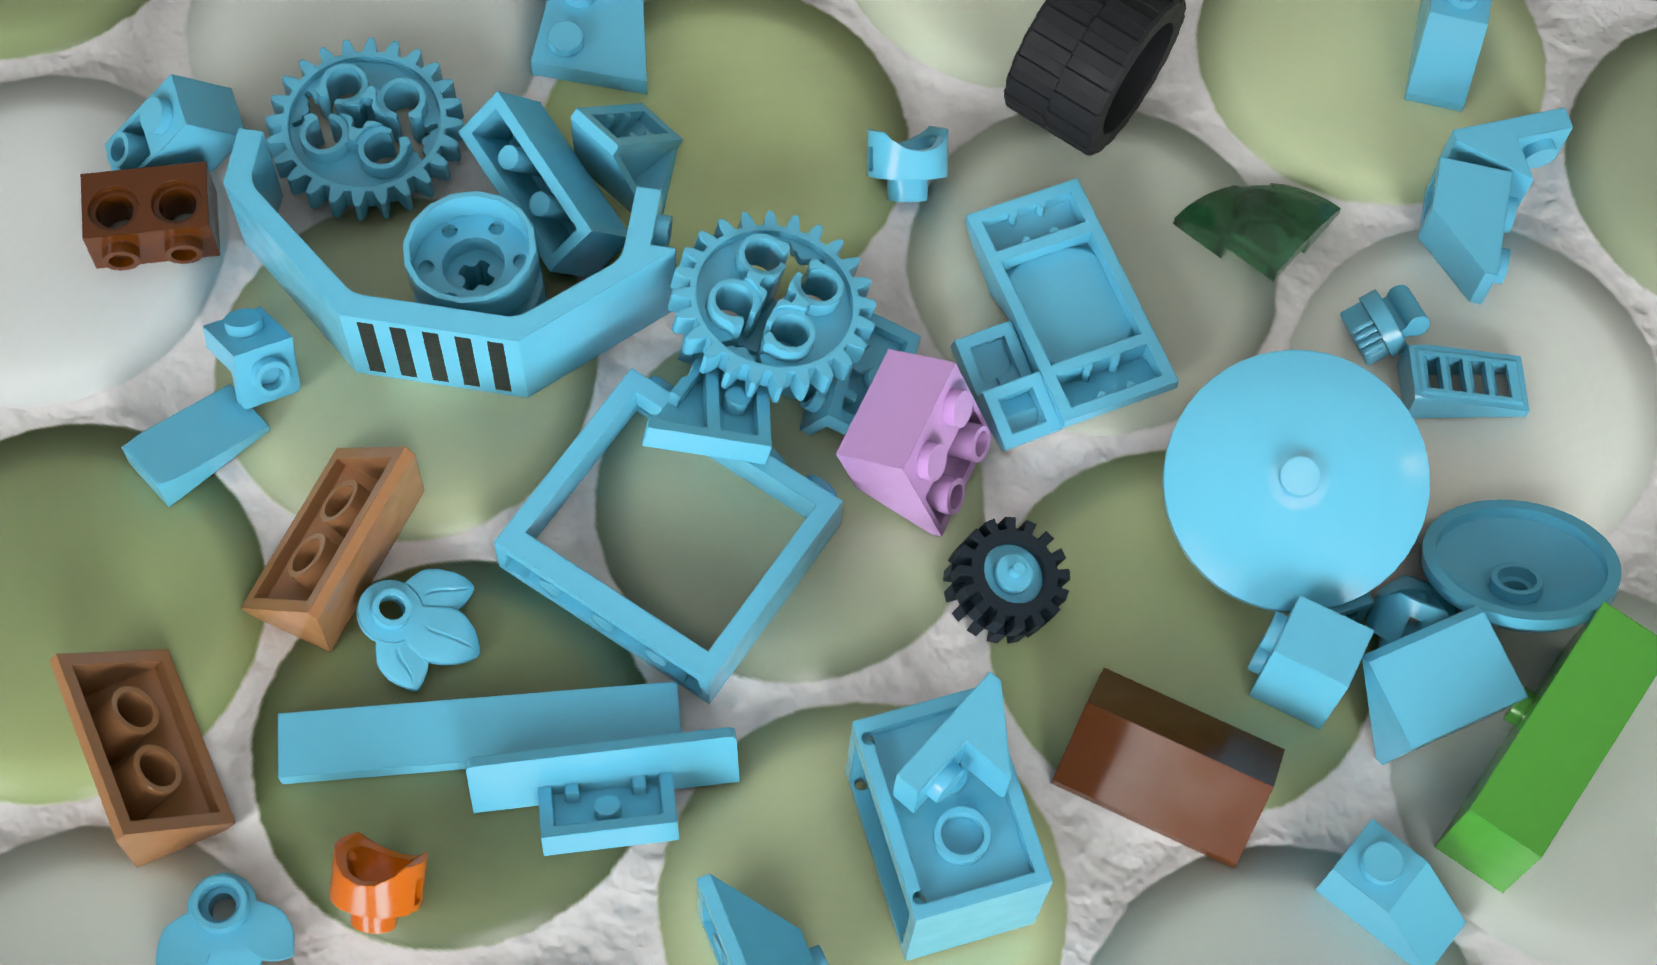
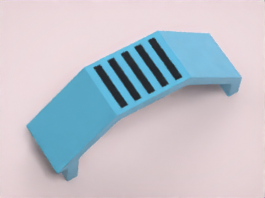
(452, 344)

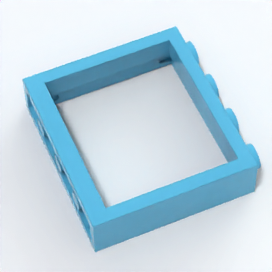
(621, 619)

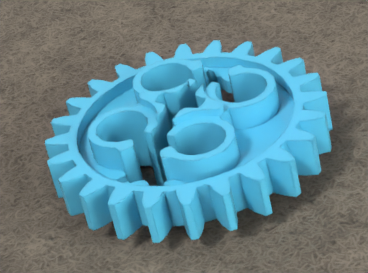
(365, 129)
(720, 277)

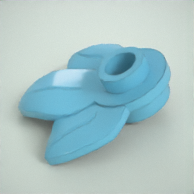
(429, 627)
(248, 937)

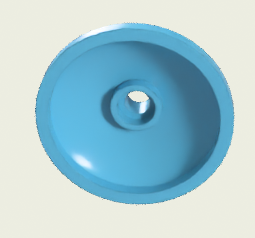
(1520, 564)

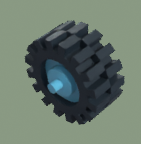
(1006, 580)

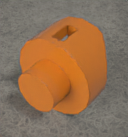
(375, 883)

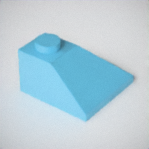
(748, 932)

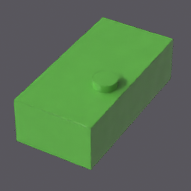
(1552, 749)

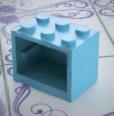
(953, 864)

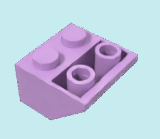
(916, 439)

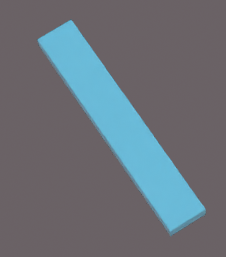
(448, 732)

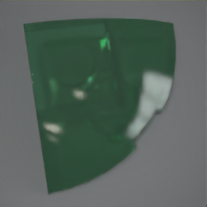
(1258, 223)

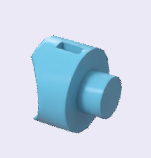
(908, 163)
(1405, 599)

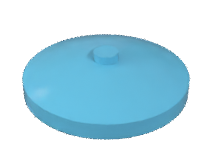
(1296, 480)

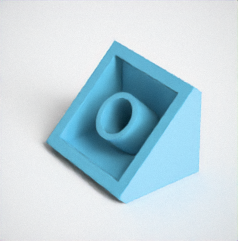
(1437, 683)

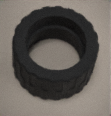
(1091, 65)

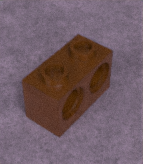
(150, 202)

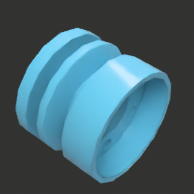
(474, 255)

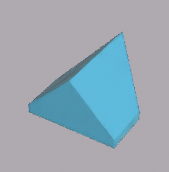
(625, 149)

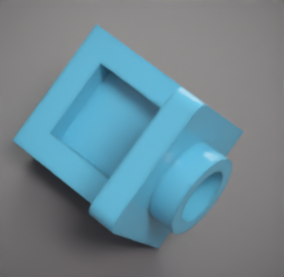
(257, 355)

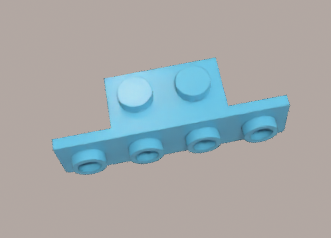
(604, 790)

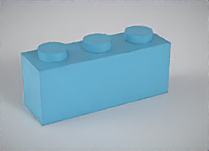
(545, 178)

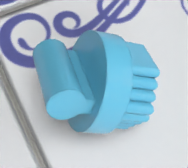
(1383, 323)

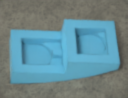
(1004, 386)

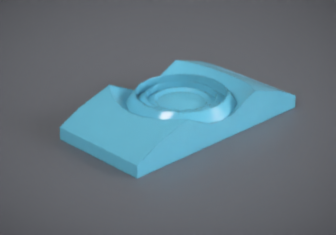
(1069, 302)

